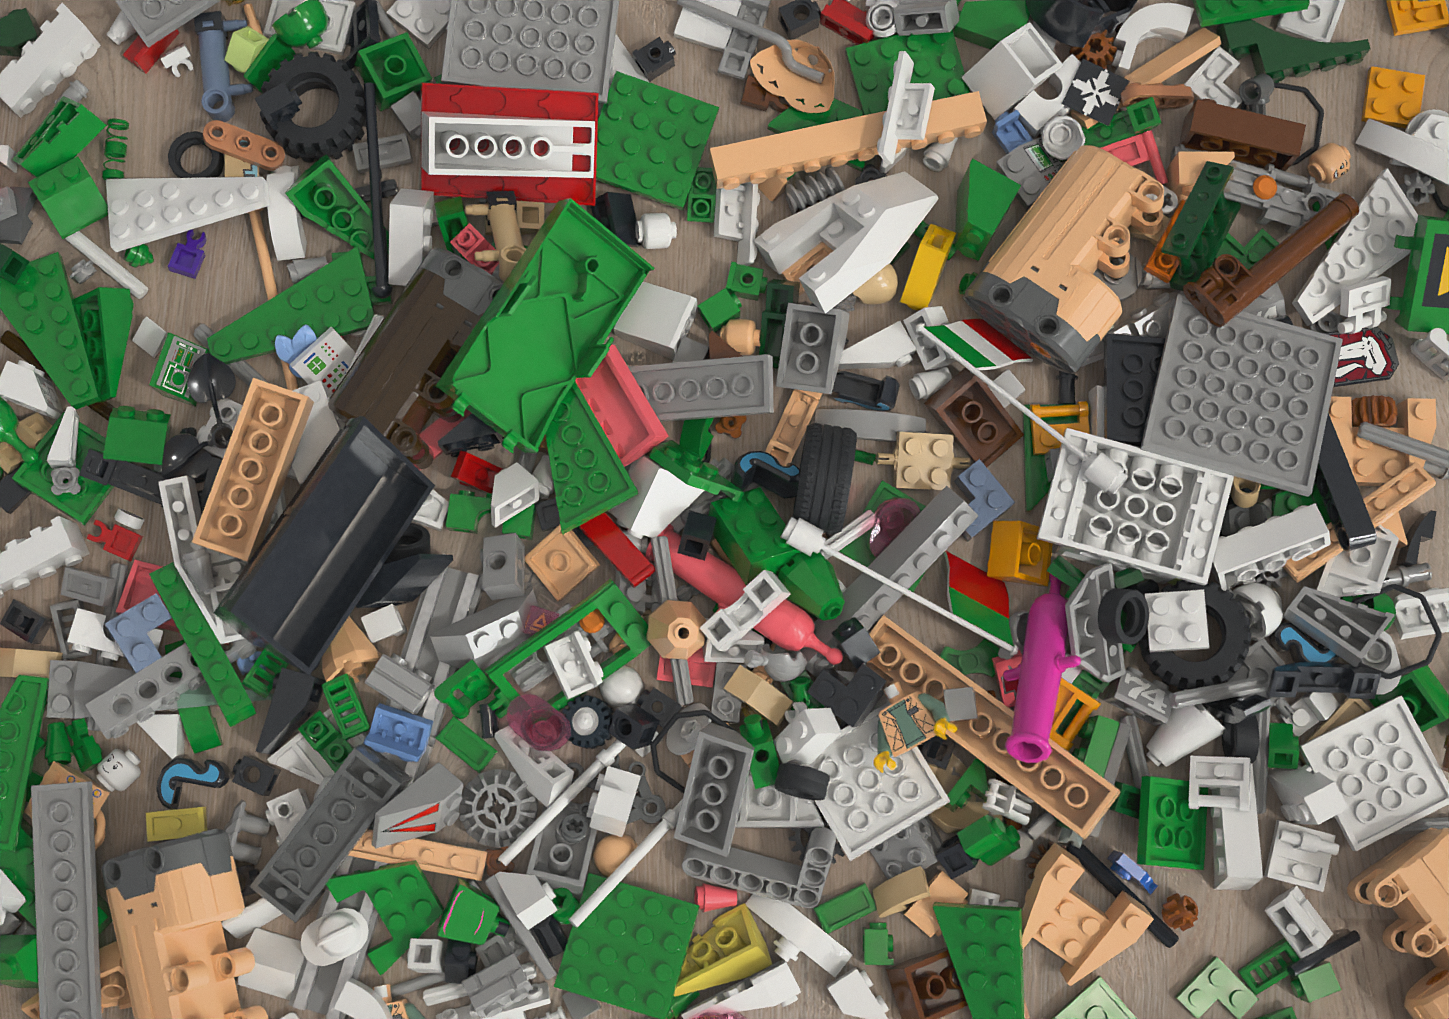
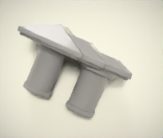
(244, 822)

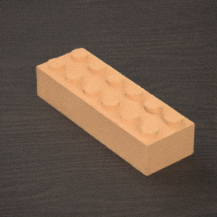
(253, 470)

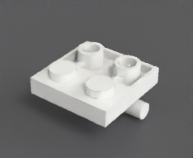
(1300, 855)

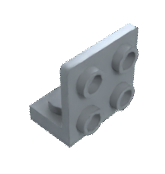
(908, 849)

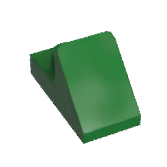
(972, 780)

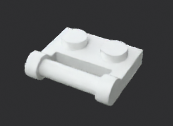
(1436, 362)
(1219, 773)

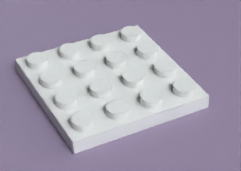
(1380, 771)
(872, 805)

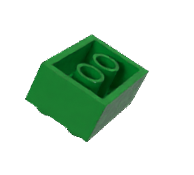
(751, 534)

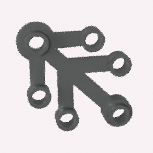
(639, 802)

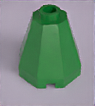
(813, 586)

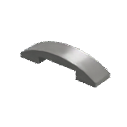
(742, 45)
(871, 424)

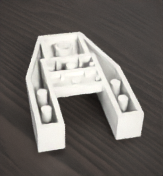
(861, 227)
(182, 518)

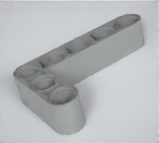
(766, 875)

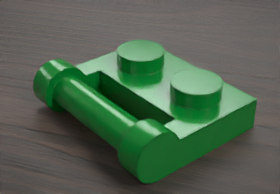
(472, 682)

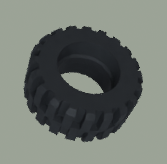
(344, 126)
(1227, 659)

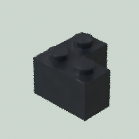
(854, 698)

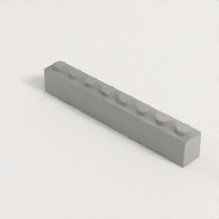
(900, 562)

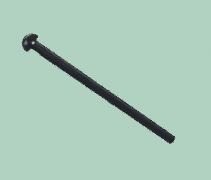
(382, 288)

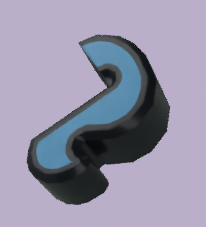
(865, 391)
(767, 472)
(1301, 647)
(186, 770)

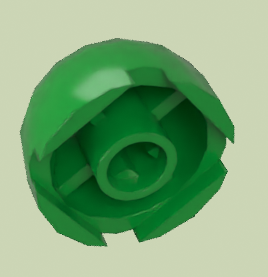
(303, 25)

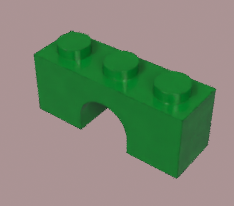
(467, 510)

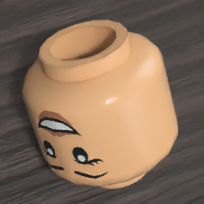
(1329, 163)

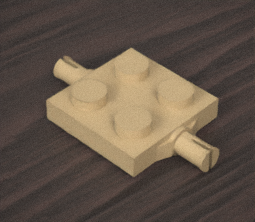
(922, 460)

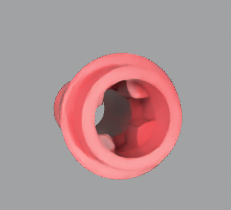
(714, 897)

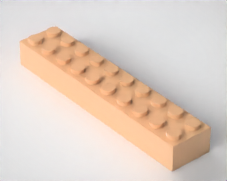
(1057, 784)

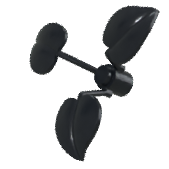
(182, 453)

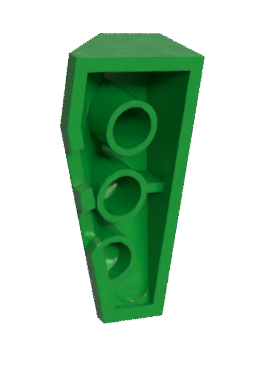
(334, 204)
(106, 325)

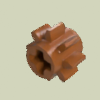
(1180, 912)

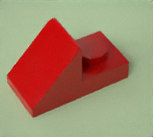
(475, 472)

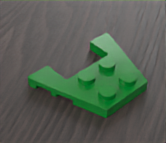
(402, 901)

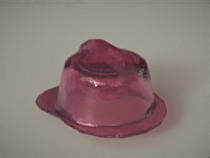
(890, 520)
(538, 723)

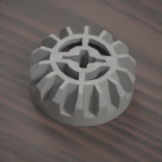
(491, 782)

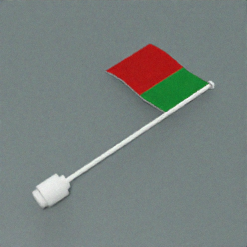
(972, 597)

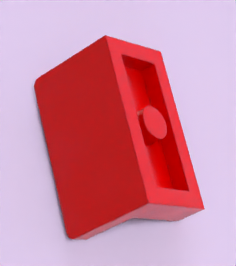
(846, 21)
(145, 57)

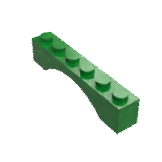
(203, 645)

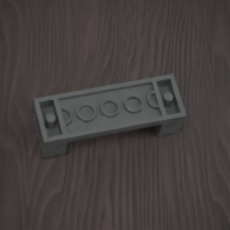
(329, 831)

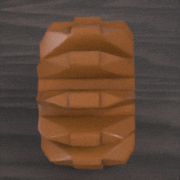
(1103, 47)
(1374, 410)

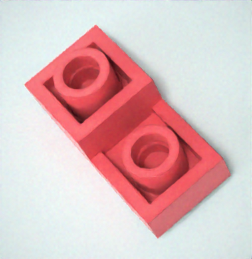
(471, 241)

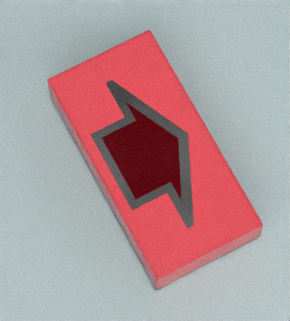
(1007, 689)

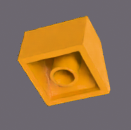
(1018, 555)

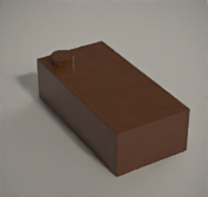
(1250, 135)

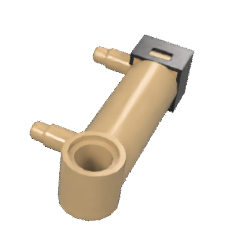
(501, 215)

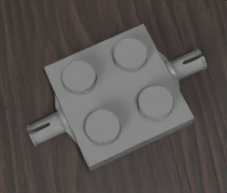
(1260, 662)

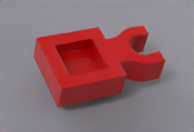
(118, 541)

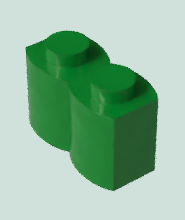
(989, 839)

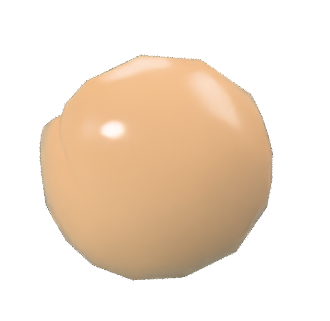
(612, 852)

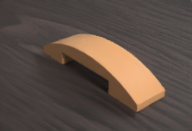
(793, 425)

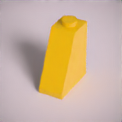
(927, 267)

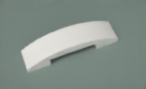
(1405, 150)
(801, 932)

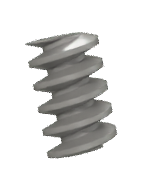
(813, 189)

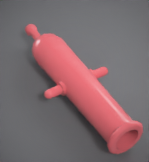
(785, 625)

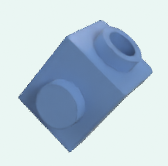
(1010, 131)

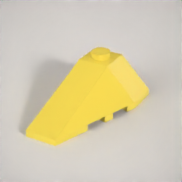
(724, 953)

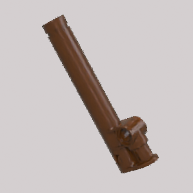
(1226, 295)

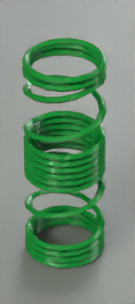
(115, 149)

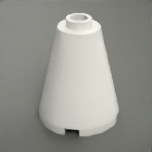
(1184, 733)

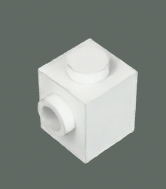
(427, 956)

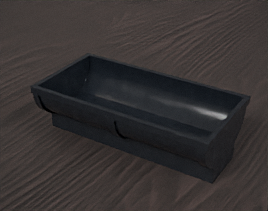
(326, 546)

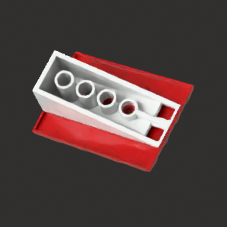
(509, 141)

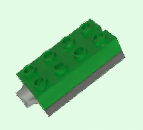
(1102, 751)

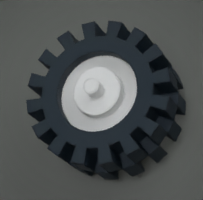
(589, 721)

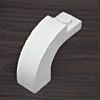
(1156, 20)
(284, 216)
(361, 1002)

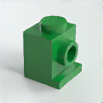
(739, 288)
(1283, 746)
(877, 944)

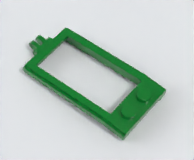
(614, 608)

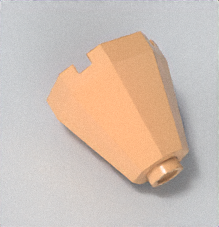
(664, 627)
(349, 653)

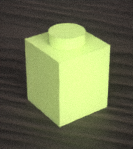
(244, 48)

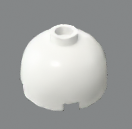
(1261, 606)

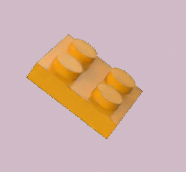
(1392, 96)

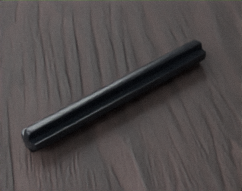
(1115, 887)

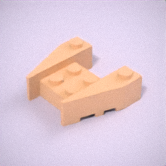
(1375, 463)
(1074, 925)

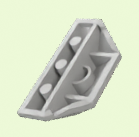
(485, 634)
(1096, 653)

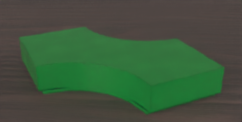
(973, 660)

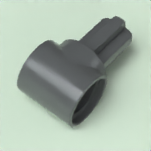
(1255, 100)

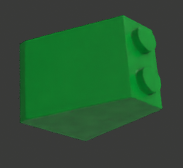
(981, 207)

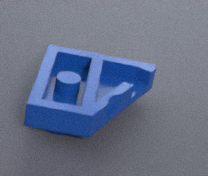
(1128, 869)

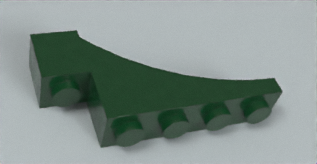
(1286, 55)

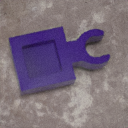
(188, 258)

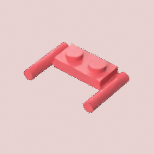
(1138, 151)

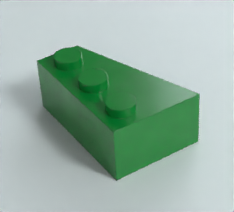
(59, 137)

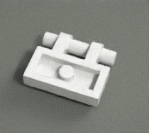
(1362, 298)

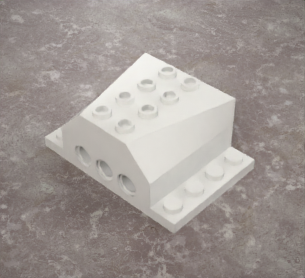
(1156, 522)

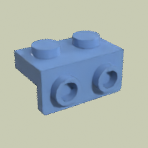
(399, 733)

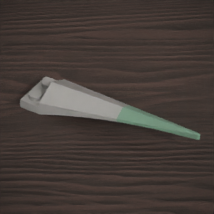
(79, 682)

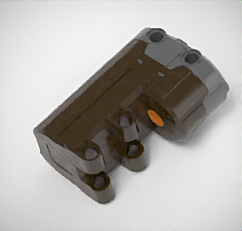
(411, 350)

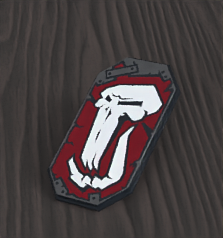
(1365, 357)

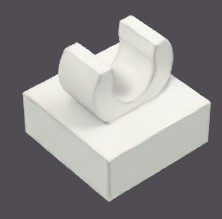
(175, 57)

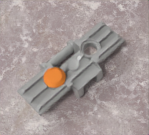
(1284, 205)
(533, 671)

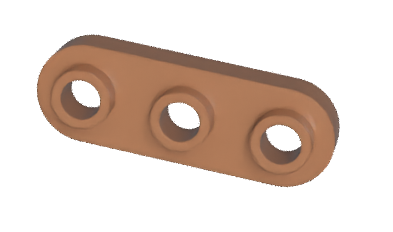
(1164, 96)
(253, 154)

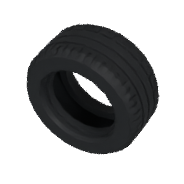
(825, 476)

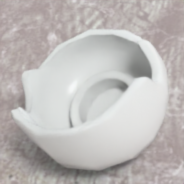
(1062, 137)
(622, 687)

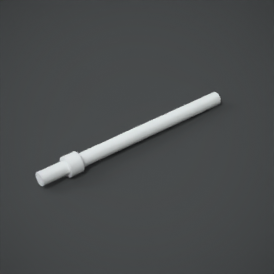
(604, 759)
(669, 820)

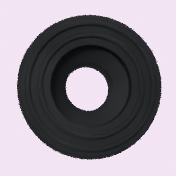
(802, 781)

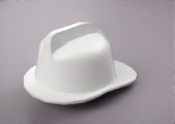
(1384, 658)
(334, 937)

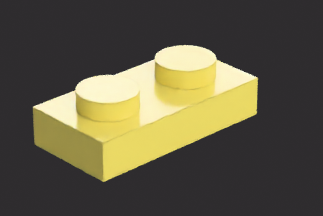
(175, 823)

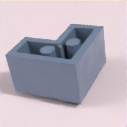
(985, 497)
(131, 629)

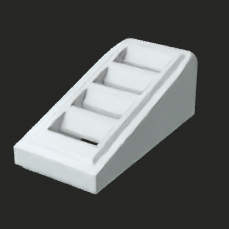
(65, 443)

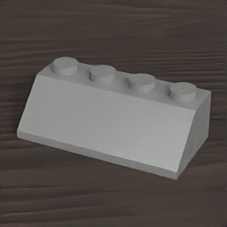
(714, 789)

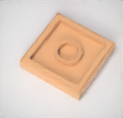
(561, 562)

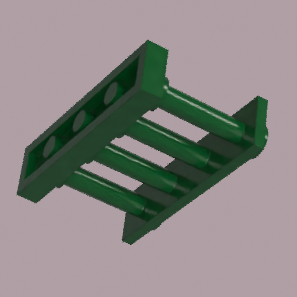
(1201, 225)

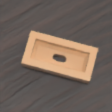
(809, 260)

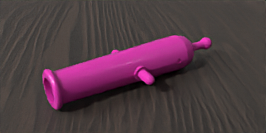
(1040, 676)

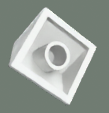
(276, 963)

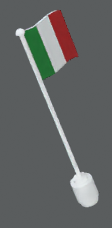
(984, 348)

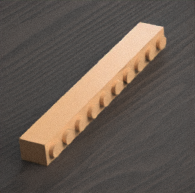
(838, 143)

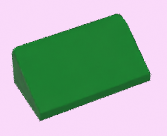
(267, 59)

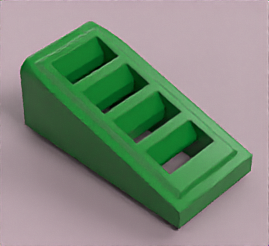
(254, 684)
(335, 685)
(1264, 957)

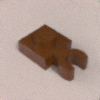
(759, 98)

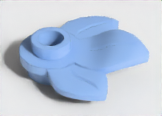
(290, 349)

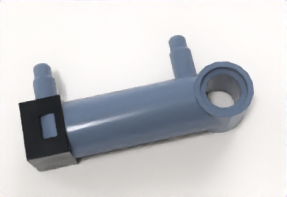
(212, 33)

